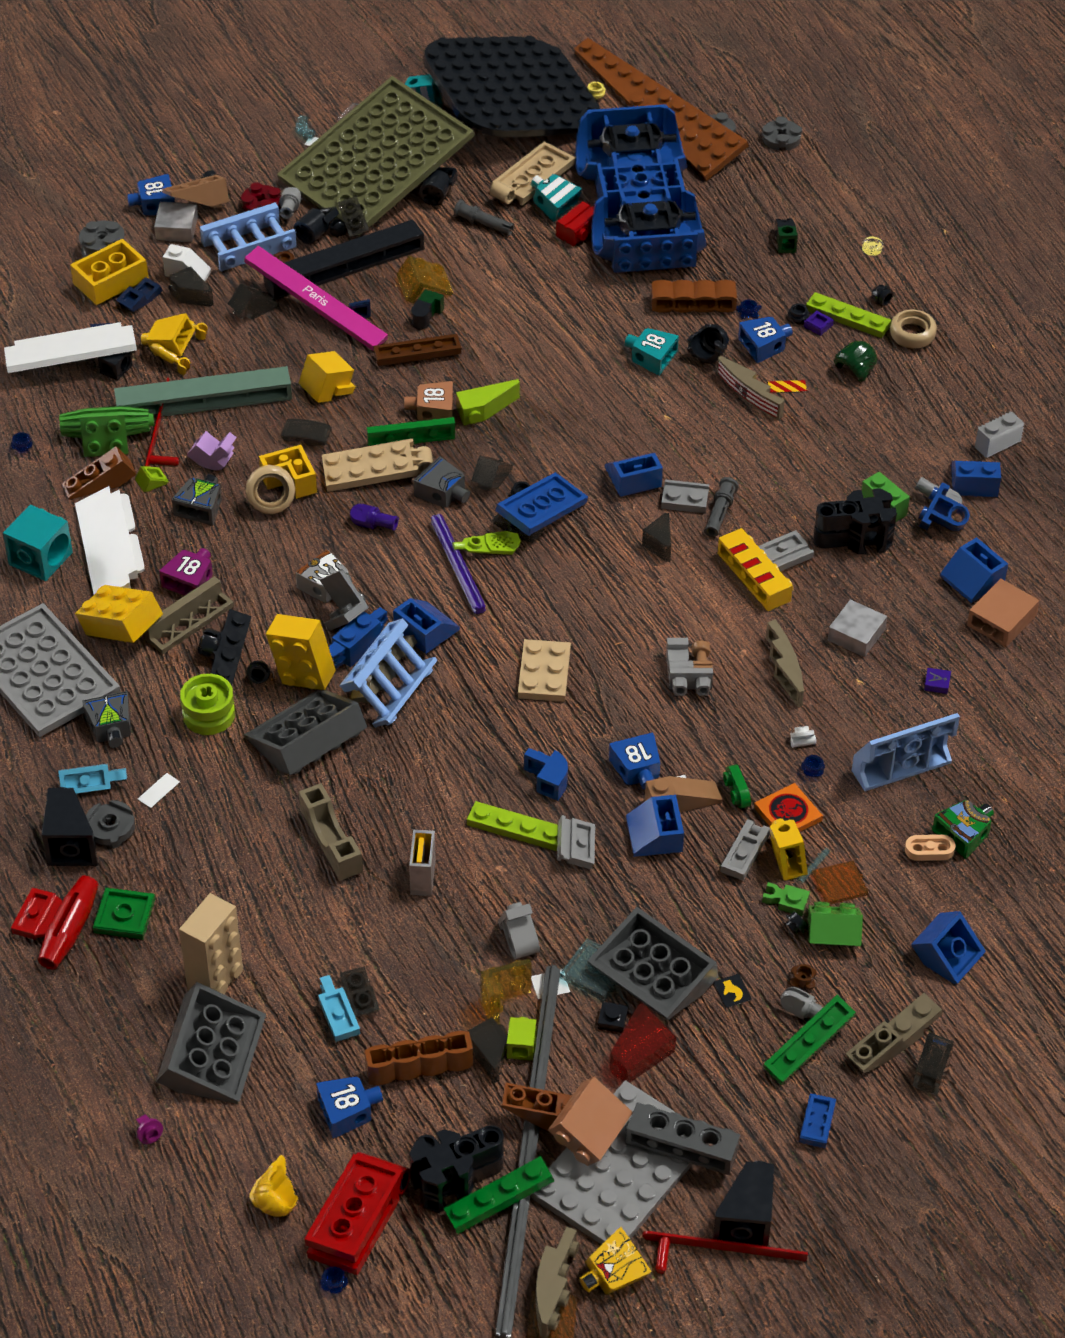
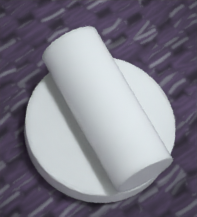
(802, 737)

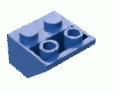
(635, 474)
(974, 570)
(425, 623)
(656, 827)

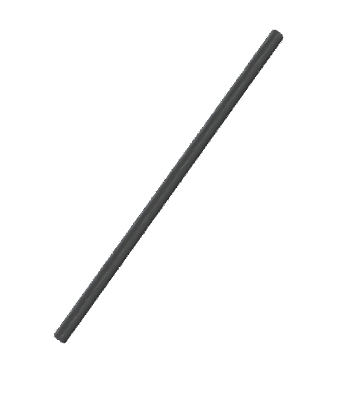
(527, 1153)

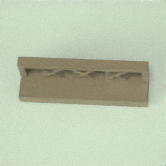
(182, 614)

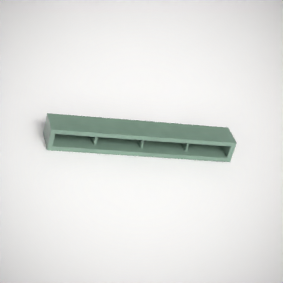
(208, 392)

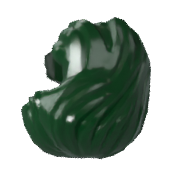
(858, 357)

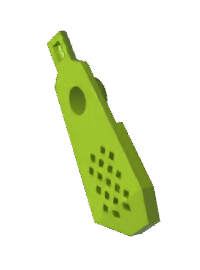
(492, 543)

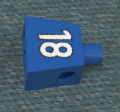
(151, 194)
(763, 337)
(636, 759)
(346, 1103)

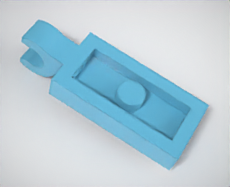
(90, 778)
(337, 1010)

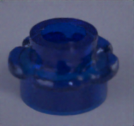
(21, 442)
(813, 766)
(330, 1274)

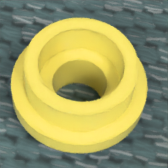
(596, 89)

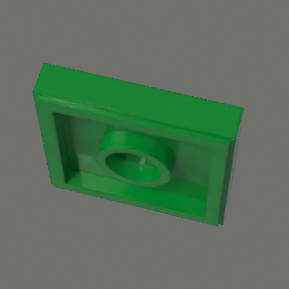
(124, 913)

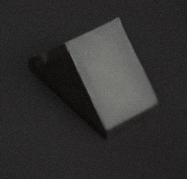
(658, 537)

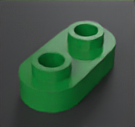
(739, 791)

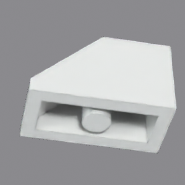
(180, 258)

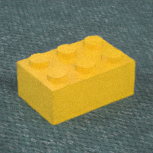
(109, 271)
(119, 613)
(300, 652)

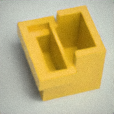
(326, 375)

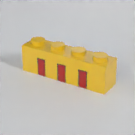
(755, 569)

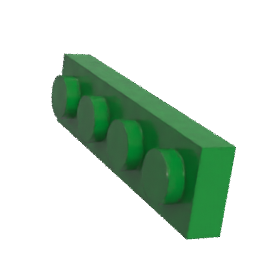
(420, 431)
(809, 1039)
(499, 1195)

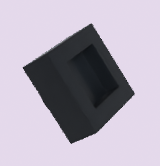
(612, 1017)

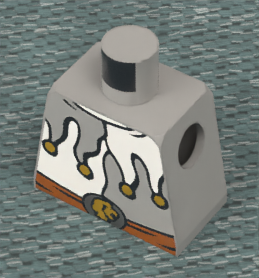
(309, 576)

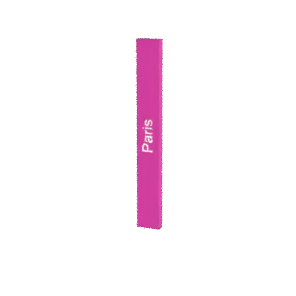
(315, 298)

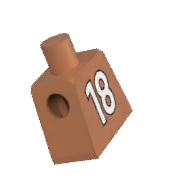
(432, 401)

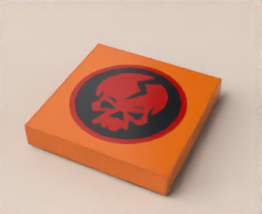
(787, 805)

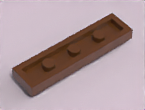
(417, 349)

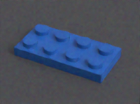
(541, 503)

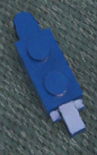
(357, 637)

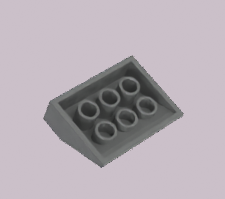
(307, 730)
(654, 964)
(211, 1045)

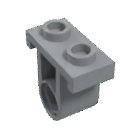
(519, 930)

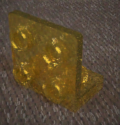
(421, 274)
(503, 983)

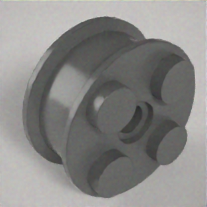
(99, 235)

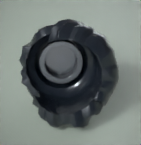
(708, 343)

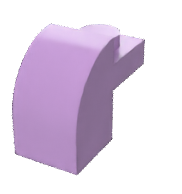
(210, 452)

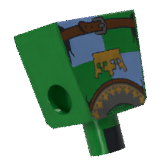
(965, 825)

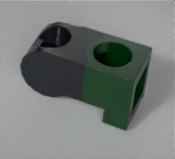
(786, 235)
(425, 308)

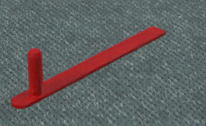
(159, 460)
(665, 1239)

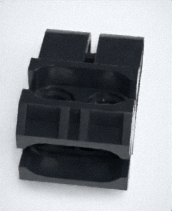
(856, 522)
(455, 1164)

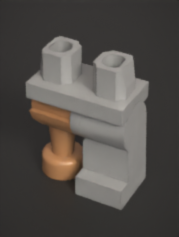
(685, 673)

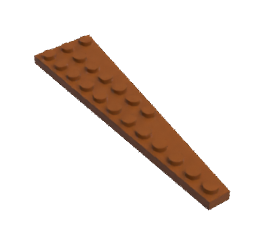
(703, 139)

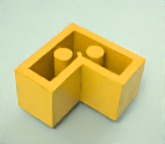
(297, 465)

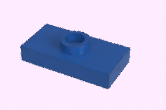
(817, 1120)

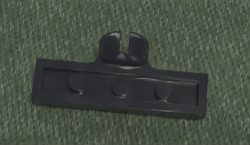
(227, 645)

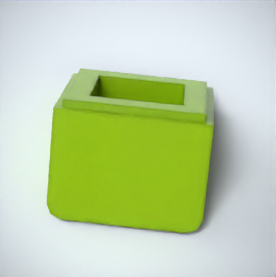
(150, 478)

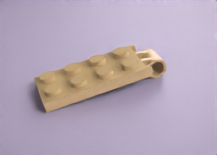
(516, 180)
(374, 464)

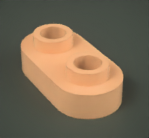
(930, 847)

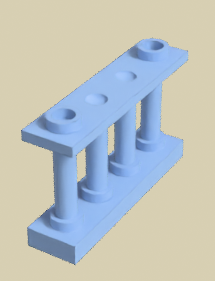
(242, 224)
(369, 665)

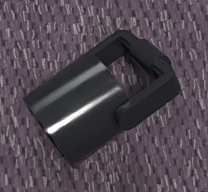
(437, 184)
(314, 224)

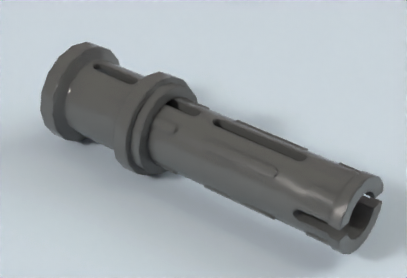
(475, 215)
(723, 499)

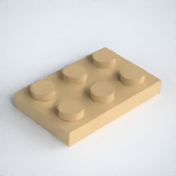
(544, 670)

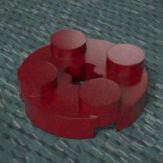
(251, 196)

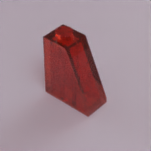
(641, 1045)

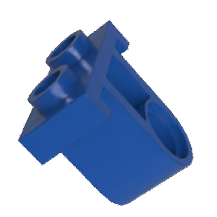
(942, 509)

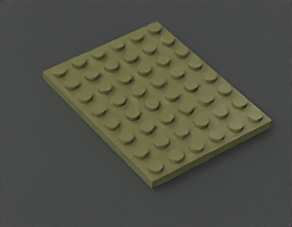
(377, 152)

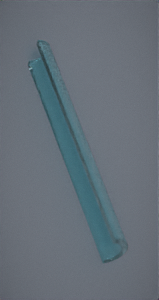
(816, 862)

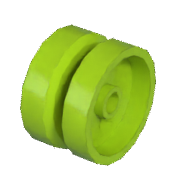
(207, 704)

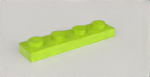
(849, 315)
(513, 825)

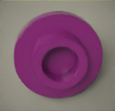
(149, 1129)

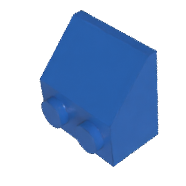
(976, 478)
(949, 946)

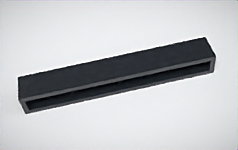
(354, 255)

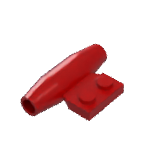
(56, 919)

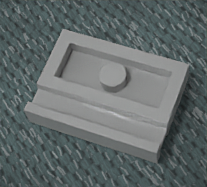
(685, 496)
(787, 550)
(576, 842)

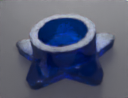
(748, 309)

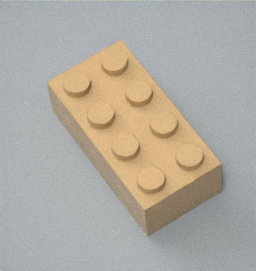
(212, 945)

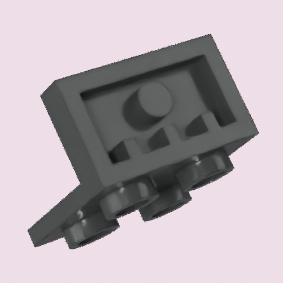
(346, 596)

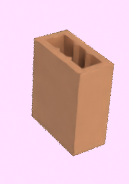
(1003, 612)
(590, 1121)

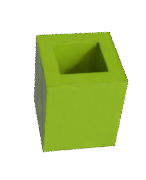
(521, 1038)

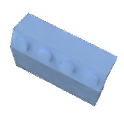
(905, 753)

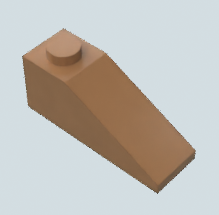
(206, 191)
(689, 792)

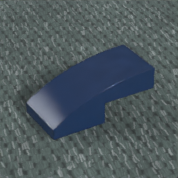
(140, 295)

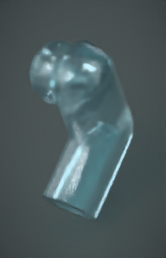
(302, 127)

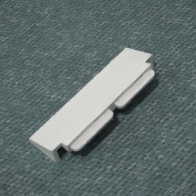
(69, 347)
(109, 549)

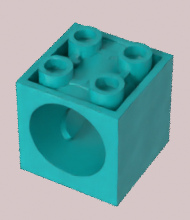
(37, 542)

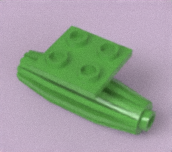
(105, 427)

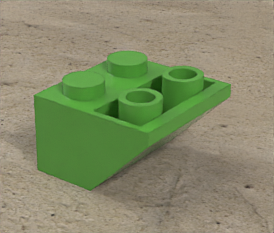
(834, 924)

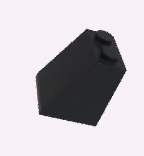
(66, 831)
(747, 1207)

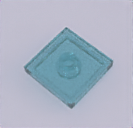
(585, 976)

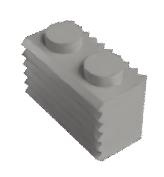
(999, 434)

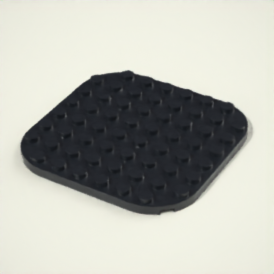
(509, 85)

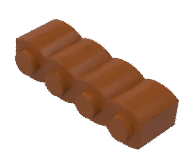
(690, 296)
(415, 1058)

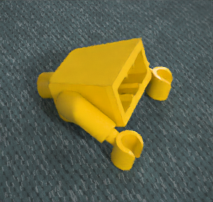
(170, 338)

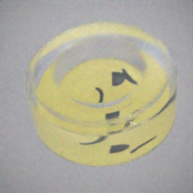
(872, 246)

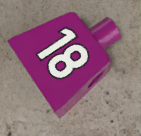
(187, 571)

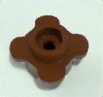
(806, 971)

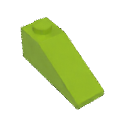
(483, 402)

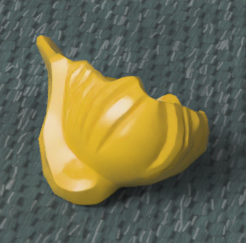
(274, 1190)

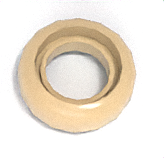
(912, 340)
(270, 507)

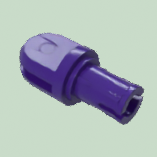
(371, 517)

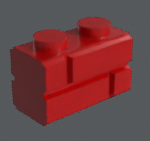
(575, 224)

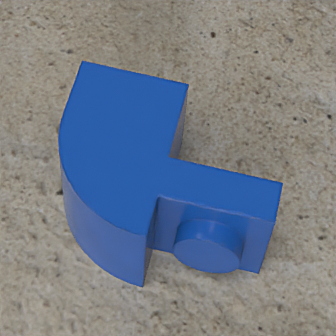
(550, 772)

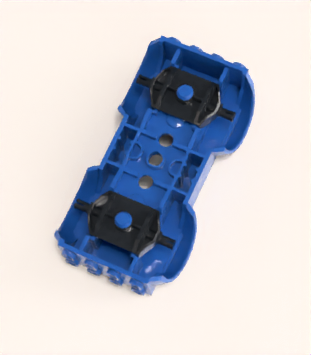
(626, 228)

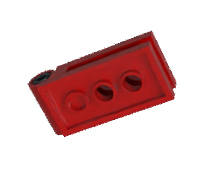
(356, 1212)

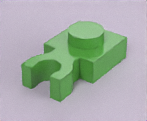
(789, 898)

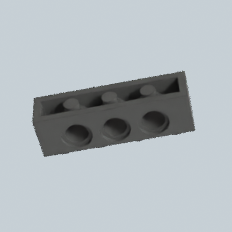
(692, 1149)

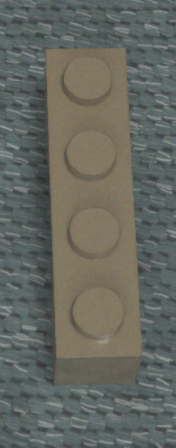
(321, 818)

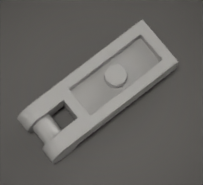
(745, 850)

